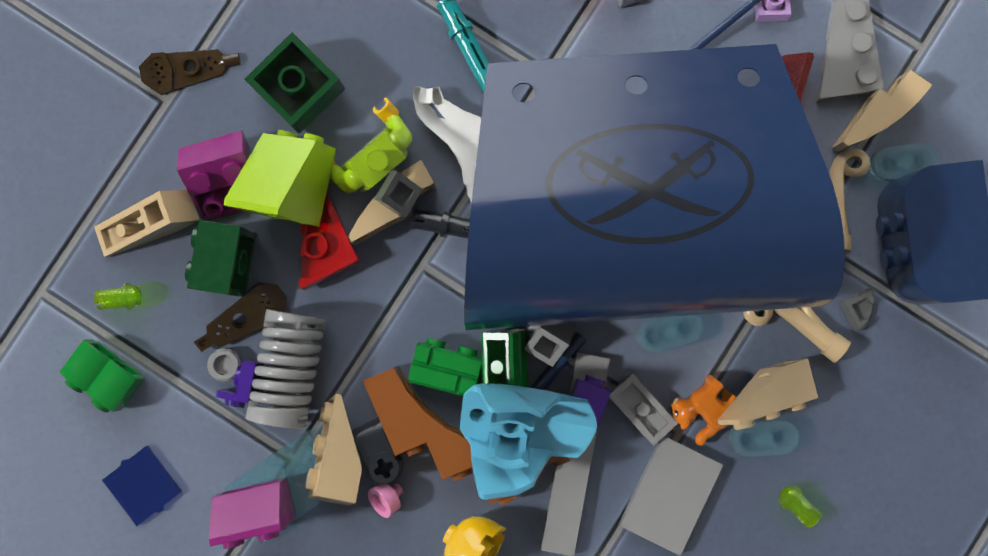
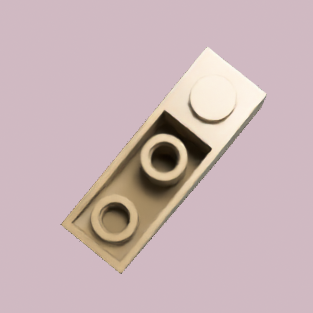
(770, 391)
(337, 460)

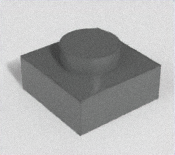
(398, 193)

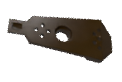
(174, 69)
(251, 307)

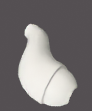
(458, 129)

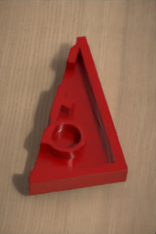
(325, 248)

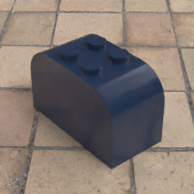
(936, 234)

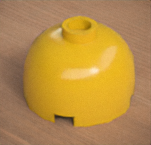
(474, 537)

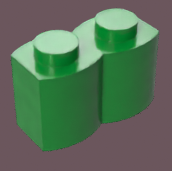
(101, 376)

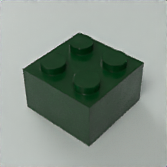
(295, 83)
(220, 258)

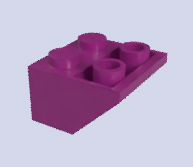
(210, 171)
(250, 512)

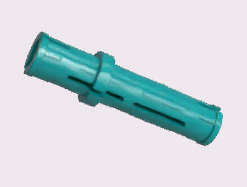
(461, 31)

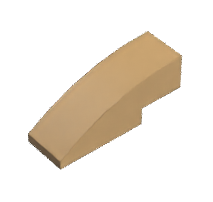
(883, 109)
(378, 217)

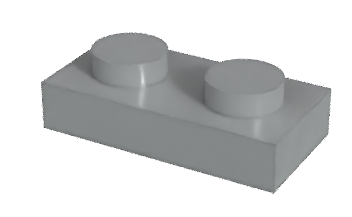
(642, 409)

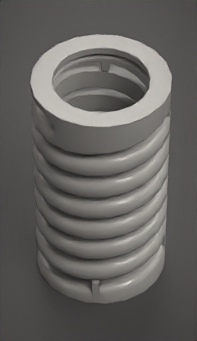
(296, 369)

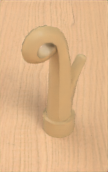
(837, 171)
(809, 324)

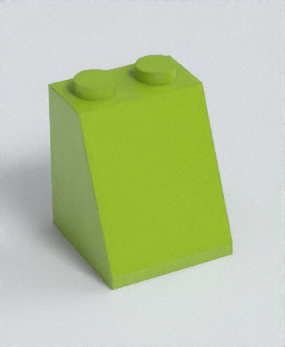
(284, 178)

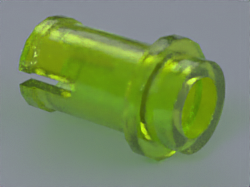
(126, 296)
(792, 499)

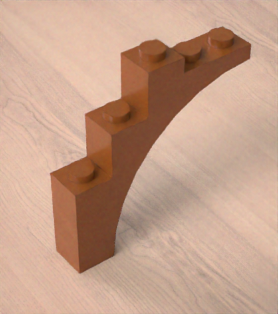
(411, 424)

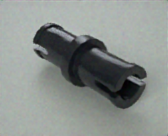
(441, 223)

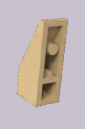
(147, 221)

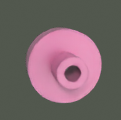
(385, 498)

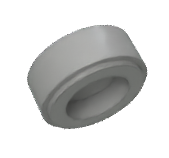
(223, 364)

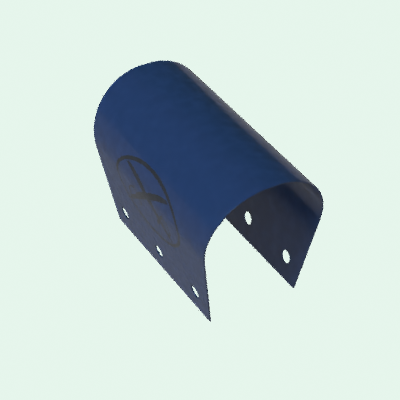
(649, 198)

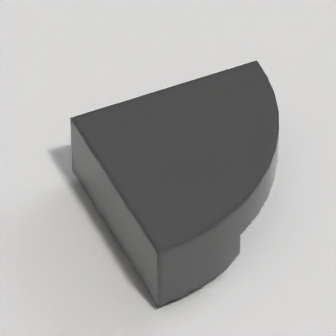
(858, 308)

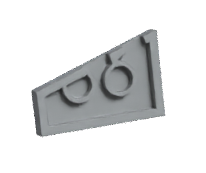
(851, 52)

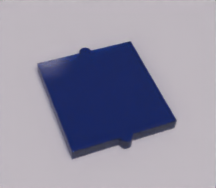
(142, 485)

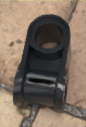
(373, 447)

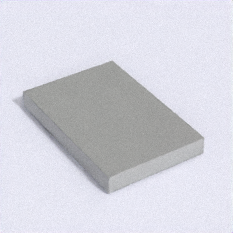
(670, 495)

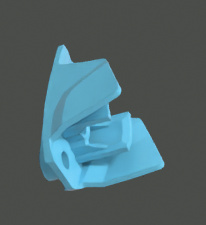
(520, 434)

